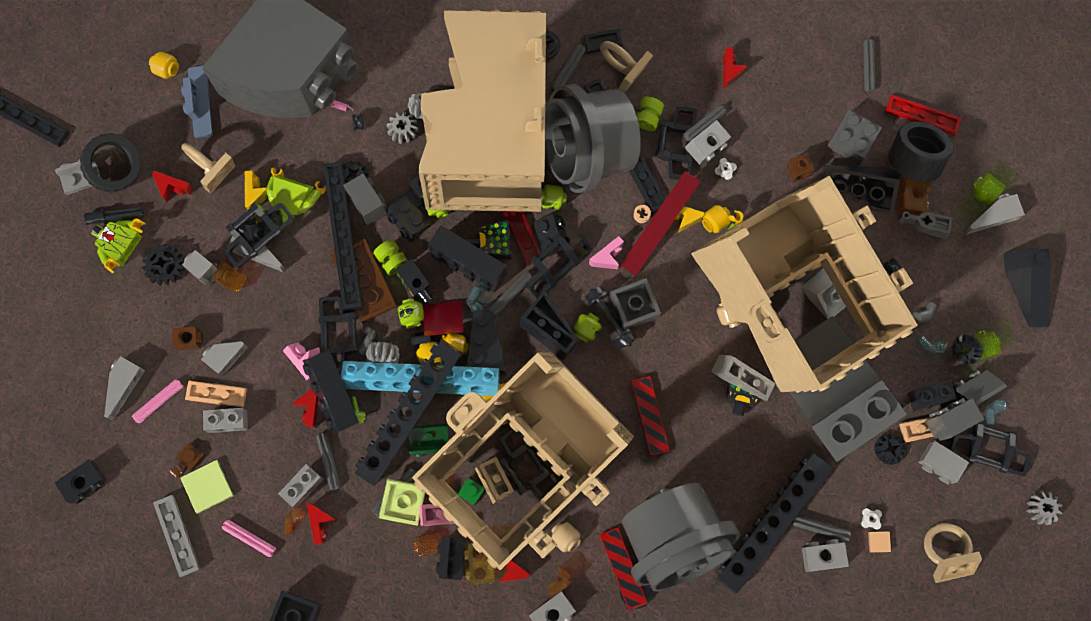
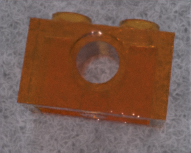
(909, 203)

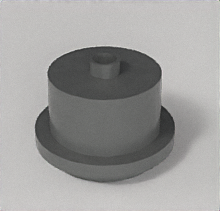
(590, 136)
(677, 537)

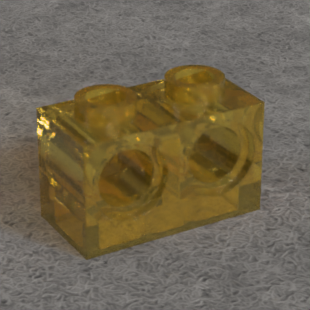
(475, 564)

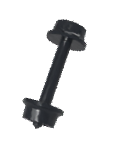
(624, 337)

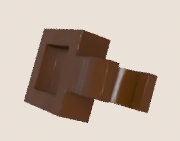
(188, 458)

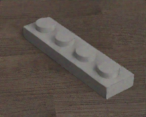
(176, 536)

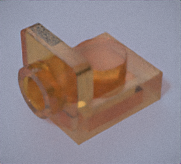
(229, 278)
(427, 544)
(556, 586)

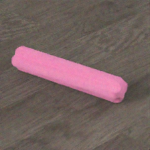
(157, 401)
(249, 538)

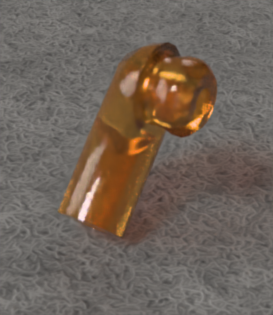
(291, 518)

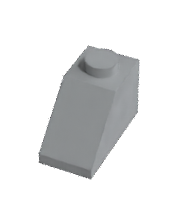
(223, 356)

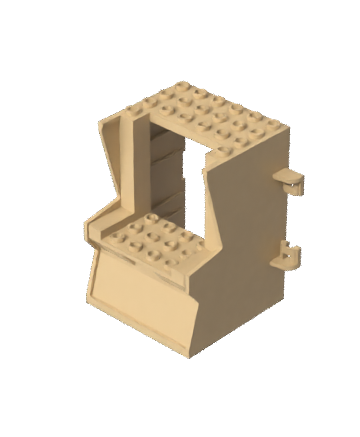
(491, 128)
(780, 245)
(556, 418)

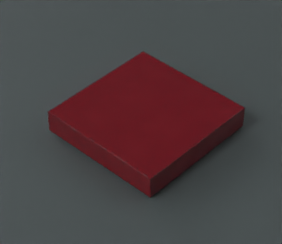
(443, 318)

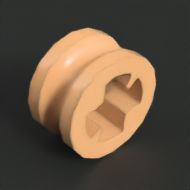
(637, 216)

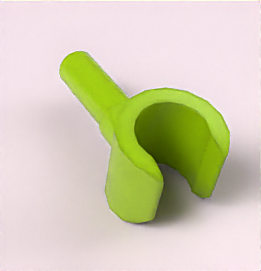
(360, 415)

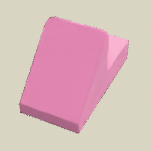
(604, 259)
(297, 353)
(432, 515)

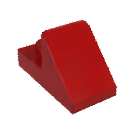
(731, 71)
(167, 184)
(309, 401)
(317, 518)
(514, 572)

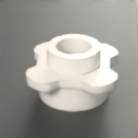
(727, 174)
(876, 518)

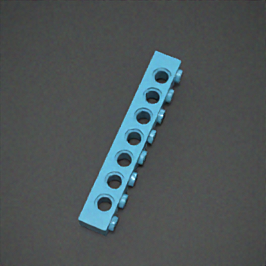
(397, 377)

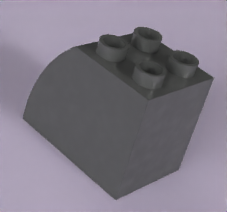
(282, 60)

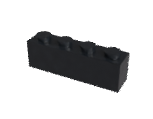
(330, 391)

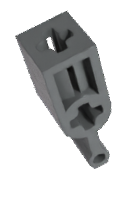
(936, 225)

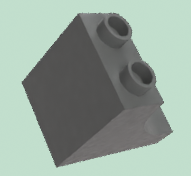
(850, 408)

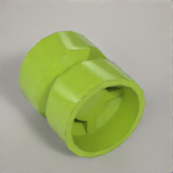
(648, 113)
(390, 256)

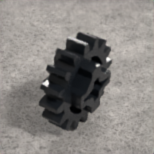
(156, 260)

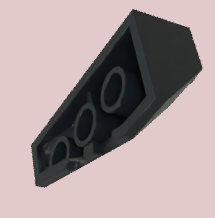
(870, 184)
(1030, 279)

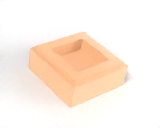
(879, 541)

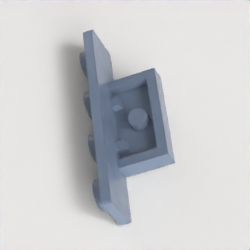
(197, 101)

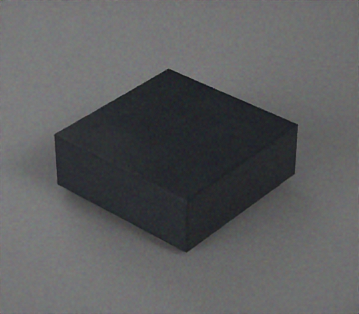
(420, 338)

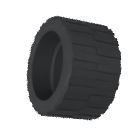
(117, 140)
(920, 151)

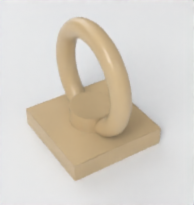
(633, 68)
(214, 171)
(955, 564)

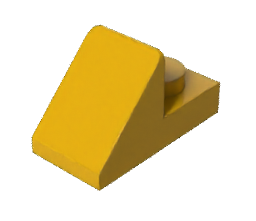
(252, 190)
(689, 217)

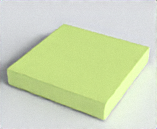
(207, 486)
(401, 502)

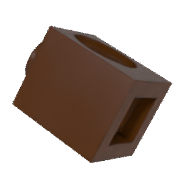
(800, 167)
(179, 335)

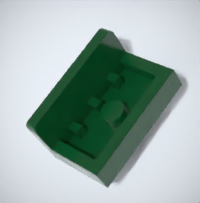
(427, 439)

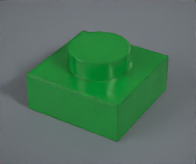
(471, 491)

